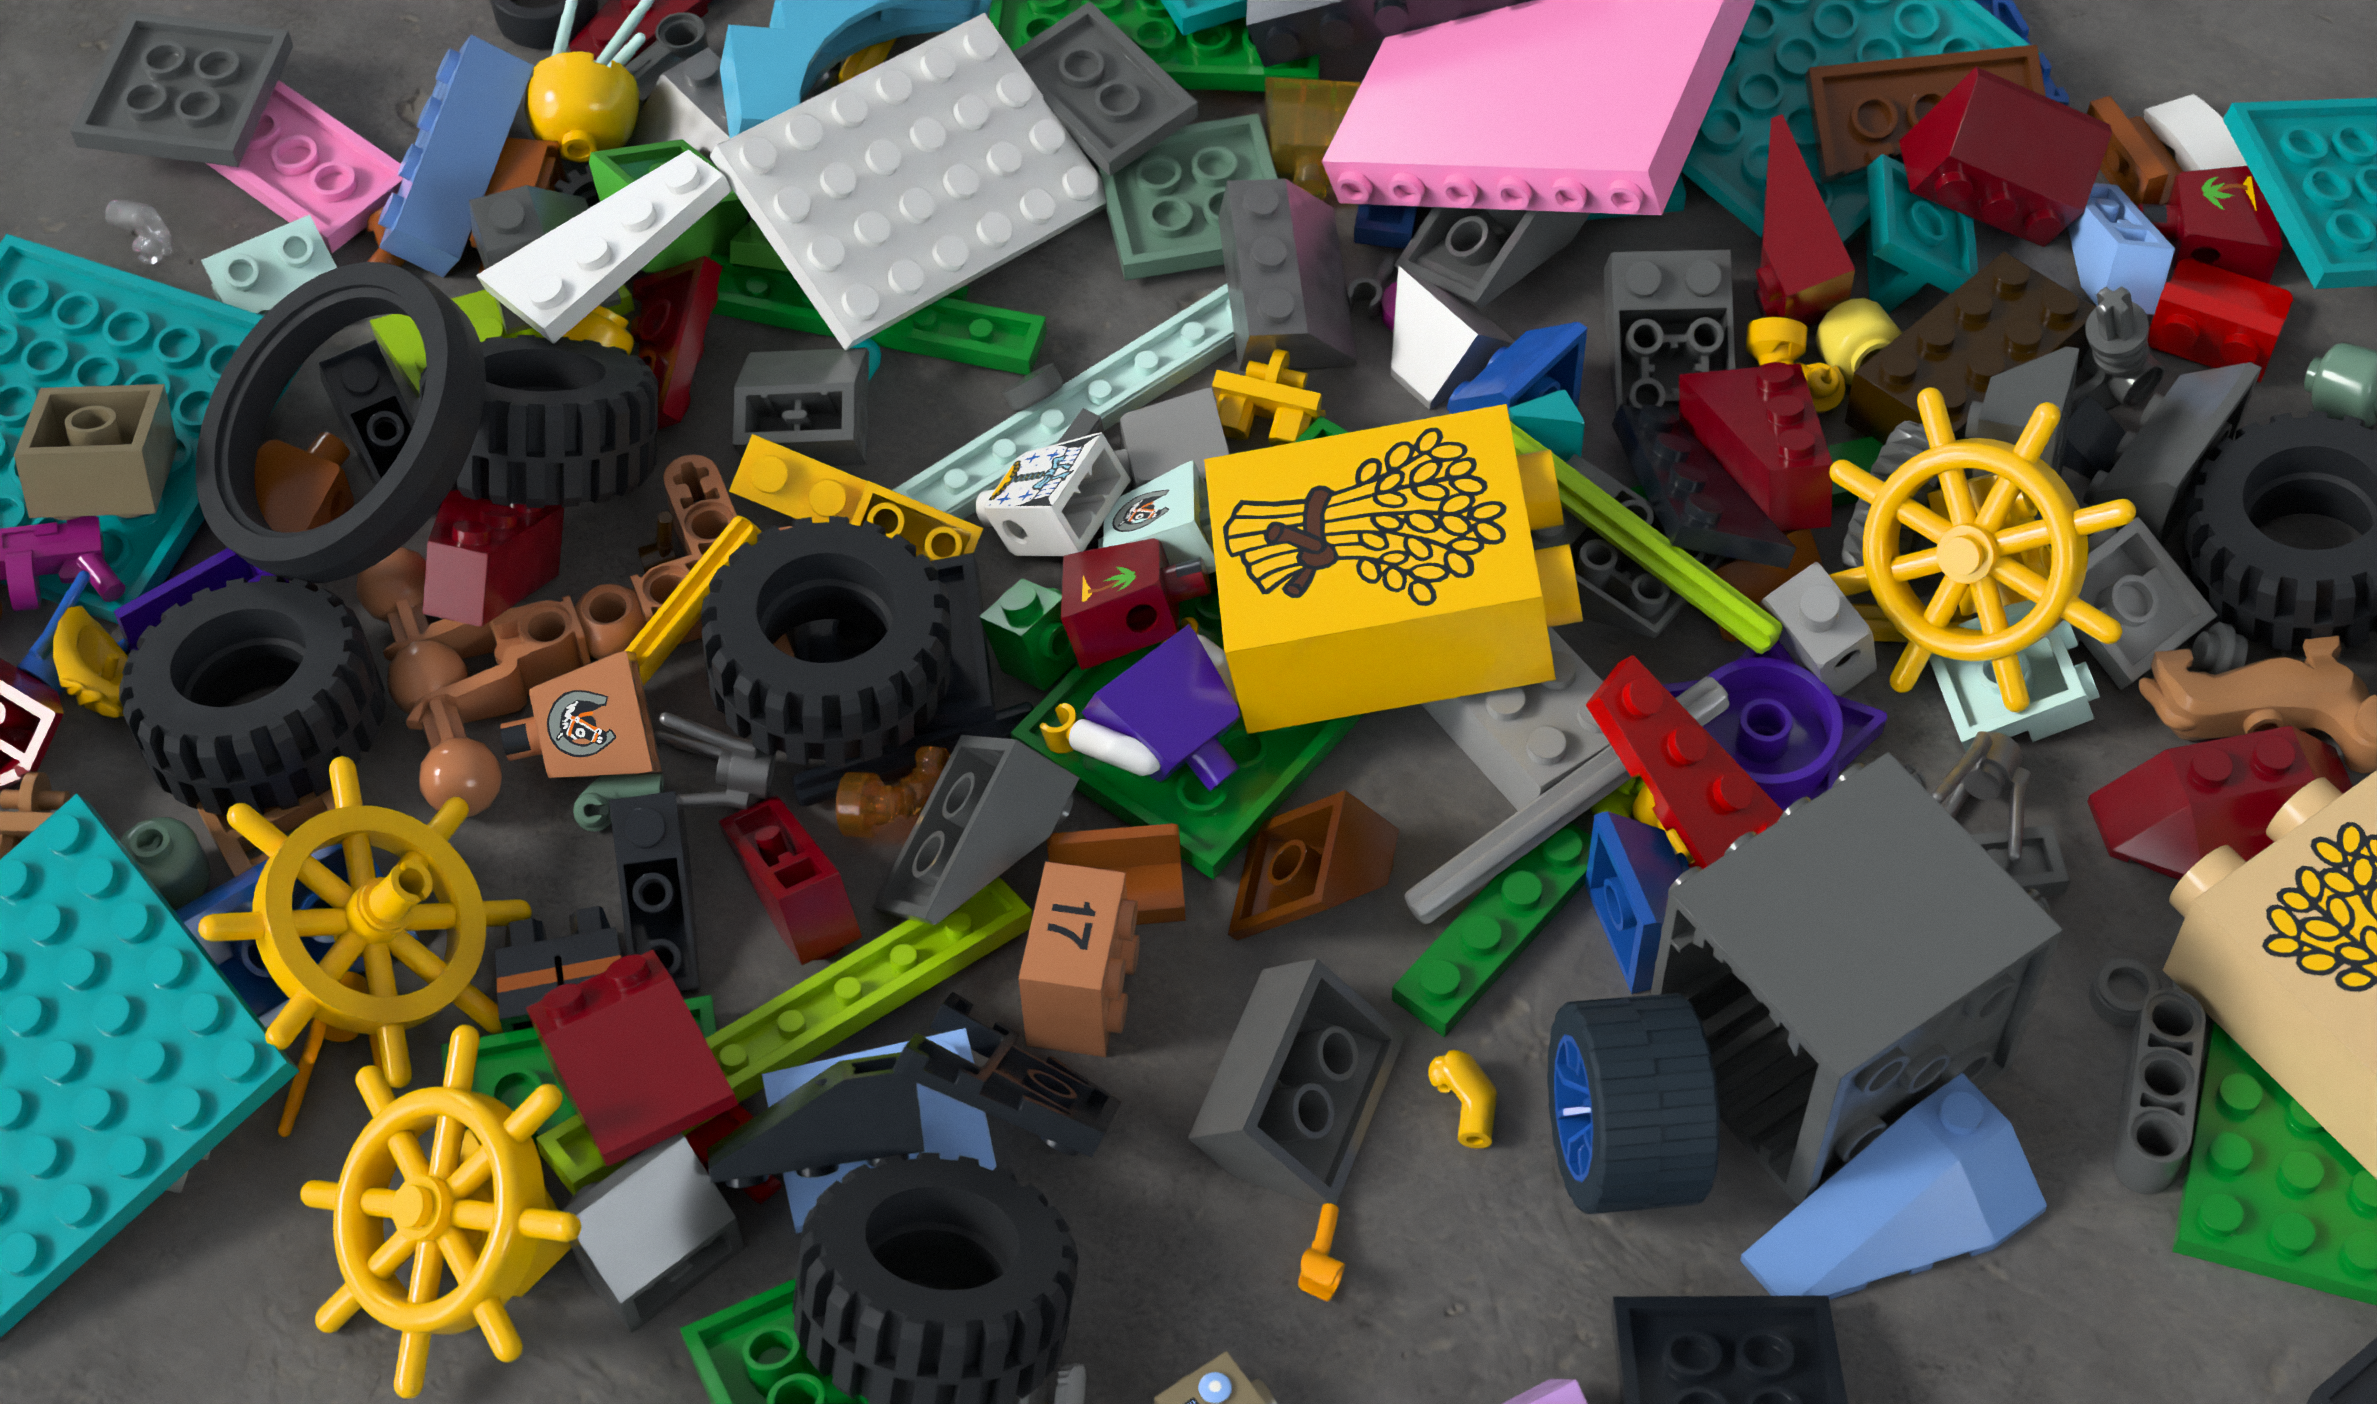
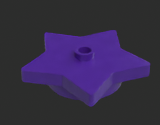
(1787, 724)

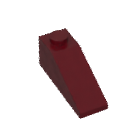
(792, 880)

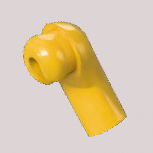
(1478, 1095)

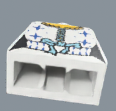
(1055, 497)

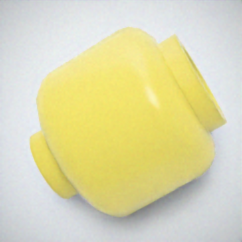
(1854, 334)

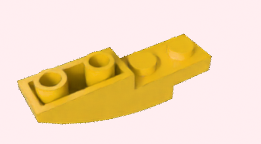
(813, 489)

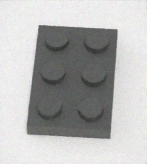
(1105, 88)

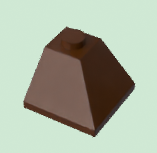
(1312, 863)

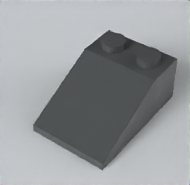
(1485, 250)
(978, 822)

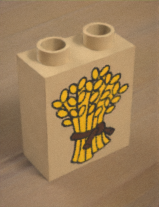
(2290, 954)

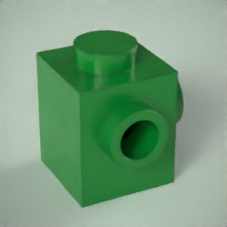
(1029, 634)

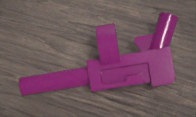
(55, 549)

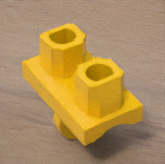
(1270, 393)

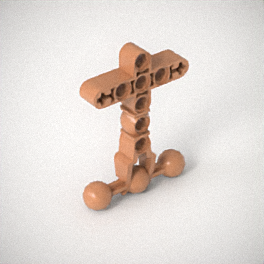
(527, 641)

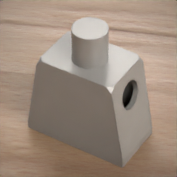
(1169, 435)
(1822, 629)

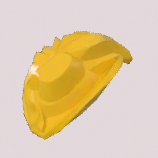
(89, 662)

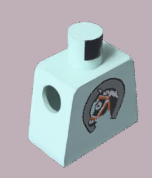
(1167, 509)

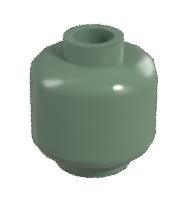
(2344, 383)
(170, 858)

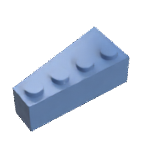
(453, 154)

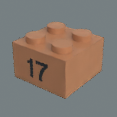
(1078, 959)

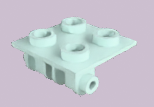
(269, 266)

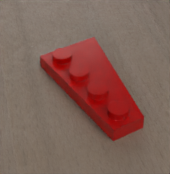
(1686, 770)

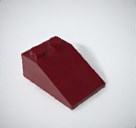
(1802, 255)
(630, 1056)

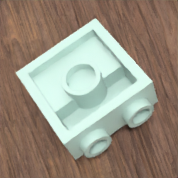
(2055, 687)

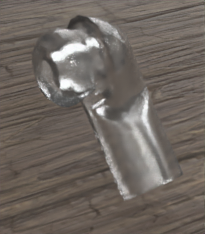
(143, 218)

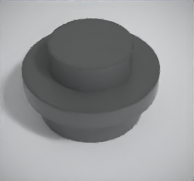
(2219, 650)

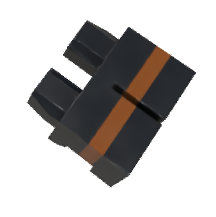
(534, 966)

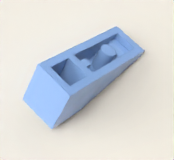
(2119, 248)

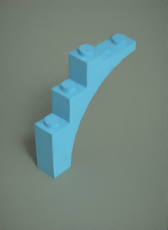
(777, 65)

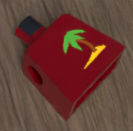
(2220, 222)
(1125, 598)

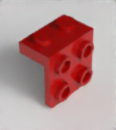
(2218, 317)

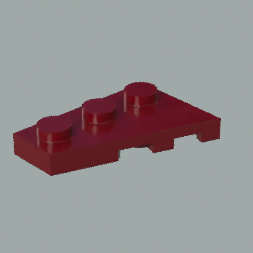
(673, 328)

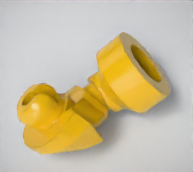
(1784, 342)

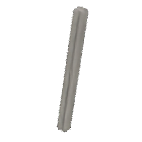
(1541, 818)

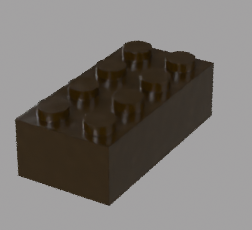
(1978, 331)

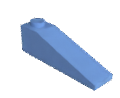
(1920, 1193)

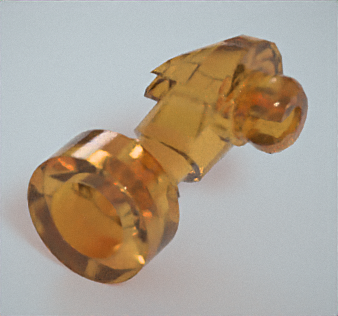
(868, 804)

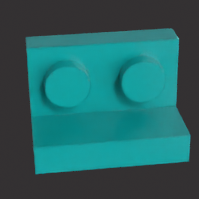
(1913, 239)

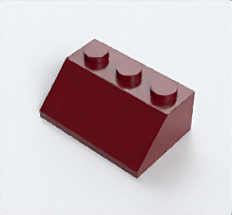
(2006, 156)

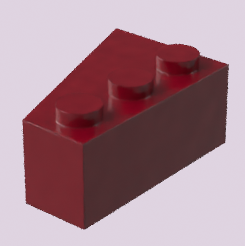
(1765, 438)
(488, 557)

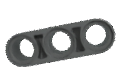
(2147, 1115)

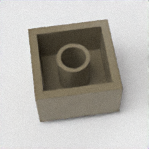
(96, 451)

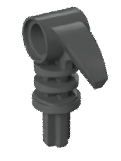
(2118, 353)

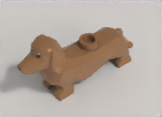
(2268, 696)

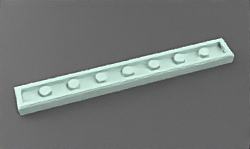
(1107, 389)

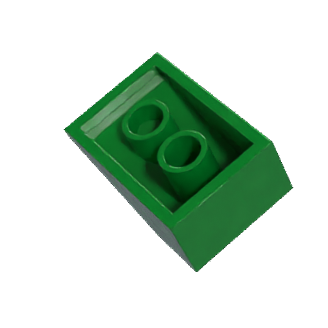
(755, 1356)

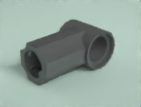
(678, 39)

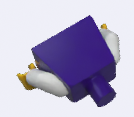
(1159, 713)

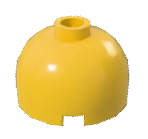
(581, 104)

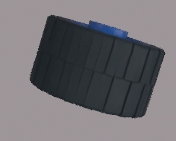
(1633, 1103)

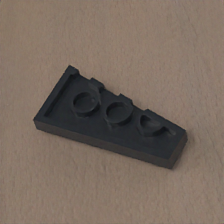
(1694, 493)

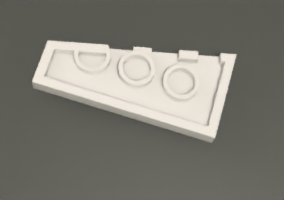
(596, 252)

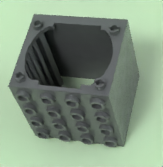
(1851, 968)

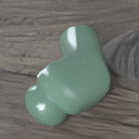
(592, 806)

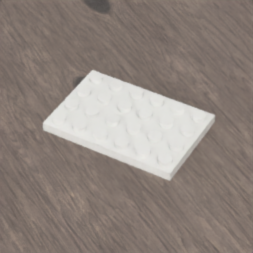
(911, 179)

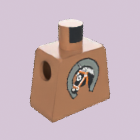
(588, 722)

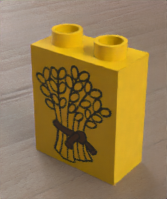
(1387, 568)

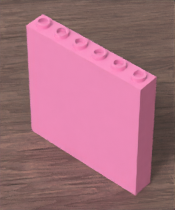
(1537, 107)

